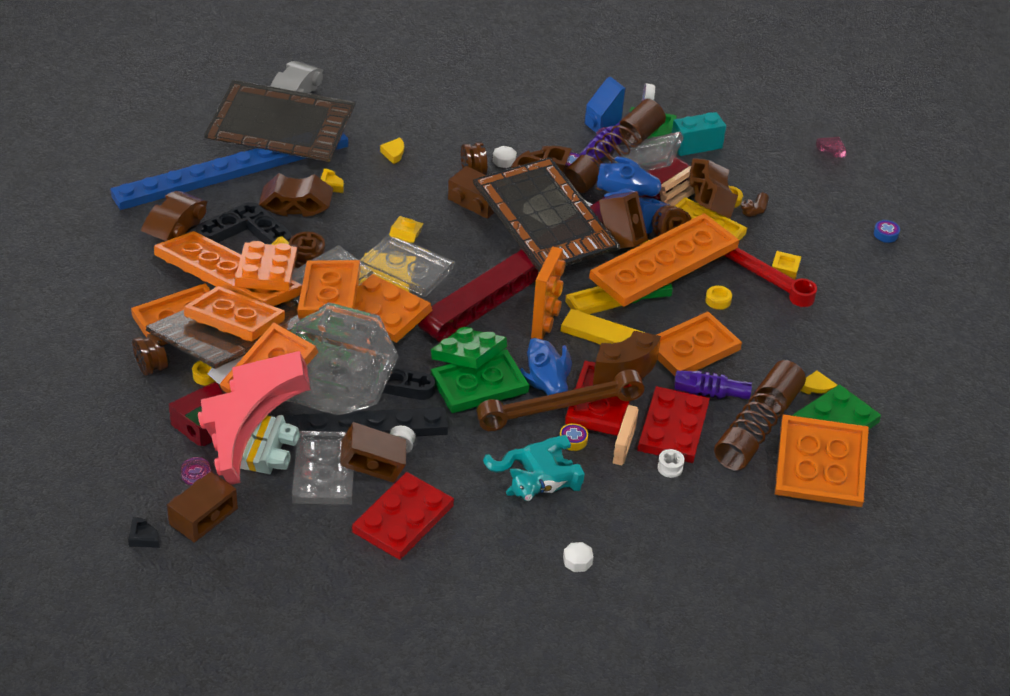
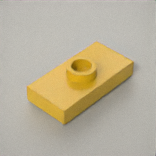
(406, 229)

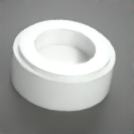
(649, 92)

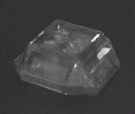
(355, 343)

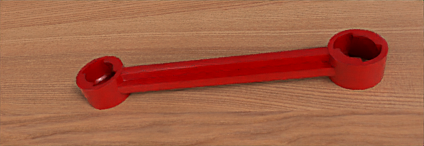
(801, 290)

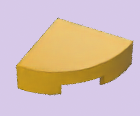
(393, 150)
(334, 181)
(817, 383)

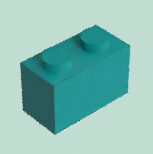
(700, 133)

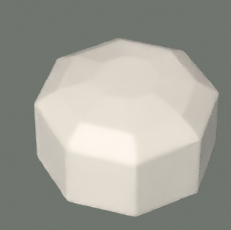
(504, 156)
(578, 557)

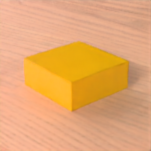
(787, 263)

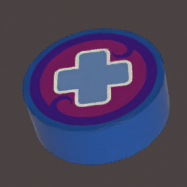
(886, 231)

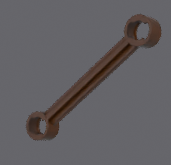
(560, 400)

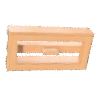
(679, 191)
(625, 435)

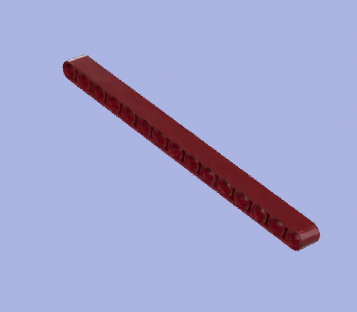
(504, 280)

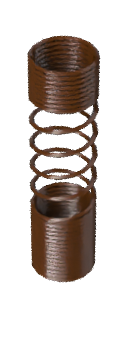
(633, 127)
(773, 394)

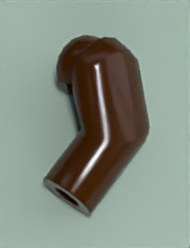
(751, 209)

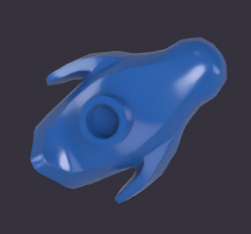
(627, 177)
(547, 367)

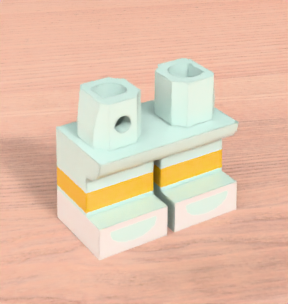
(264, 446)

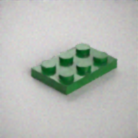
(469, 387)
(841, 407)

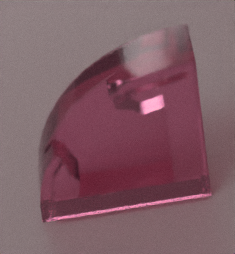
(832, 145)

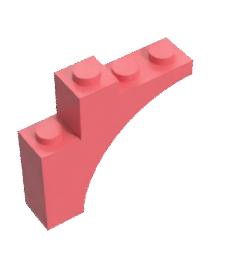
(254, 393)

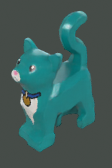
(544, 468)

